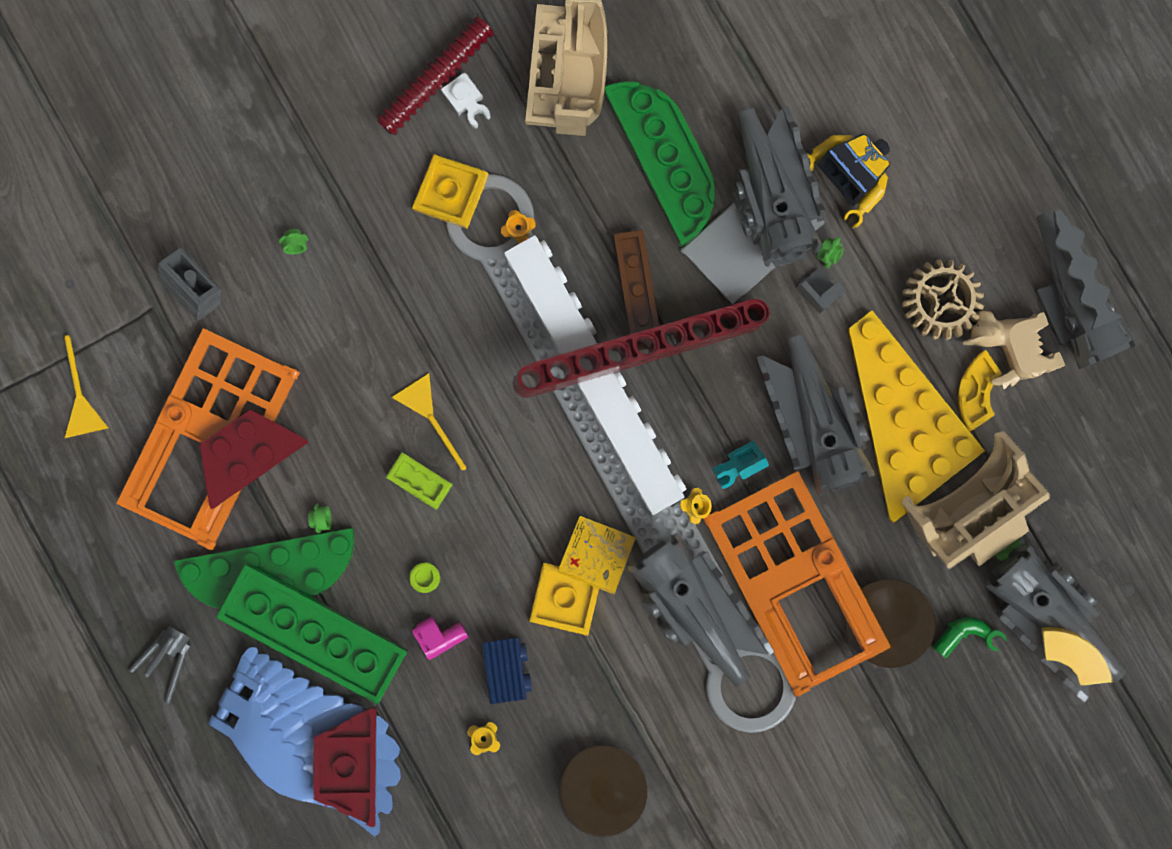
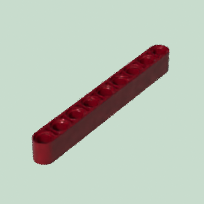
(632, 357)

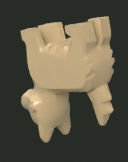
(1020, 345)

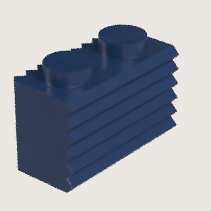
(505, 670)

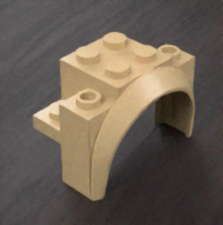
(571, 74)
(984, 511)

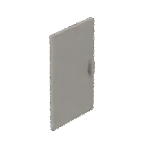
(729, 256)

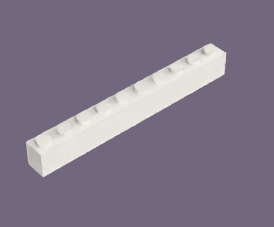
(603, 394)

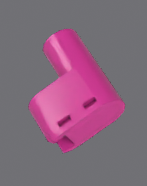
(435, 641)

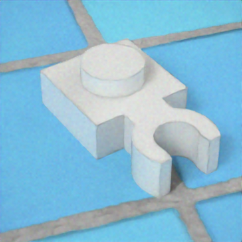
(465, 97)

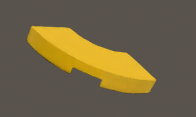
(975, 391)
(1077, 653)

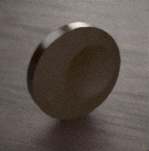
(904, 618)
(602, 791)

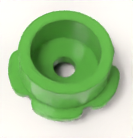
(293, 242)
(320, 518)

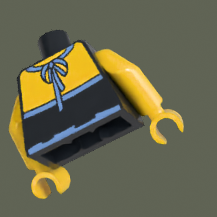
(855, 169)

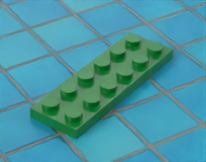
(312, 633)

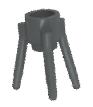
(169, 642)

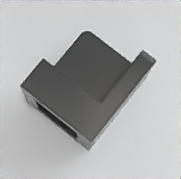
(820, 290)

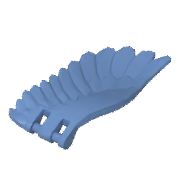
(280, 726)

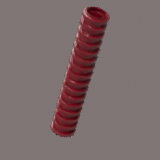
(435, 75)

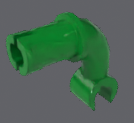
(960, 629)

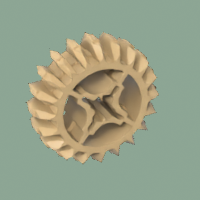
(956, 278)

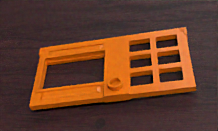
(199, 424)
(793, 575)

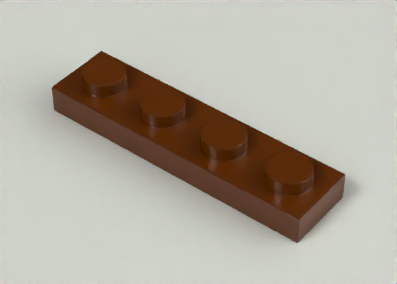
(636, 282)

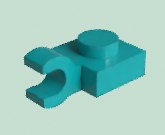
(742, 462)

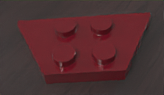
(244, 453)
(348, 767)

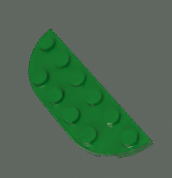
(666, 155)
(303, 563)

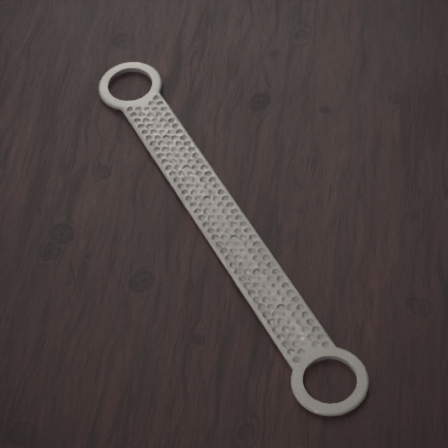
(646, 528)

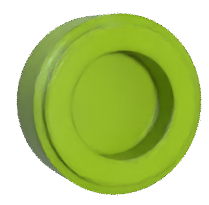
(424, 577)

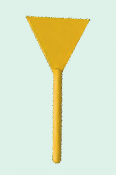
(419, 399)
(83, 416)

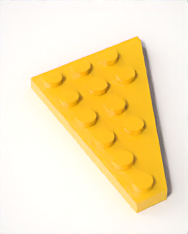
(911, 426)

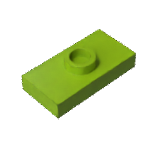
(419, 481)

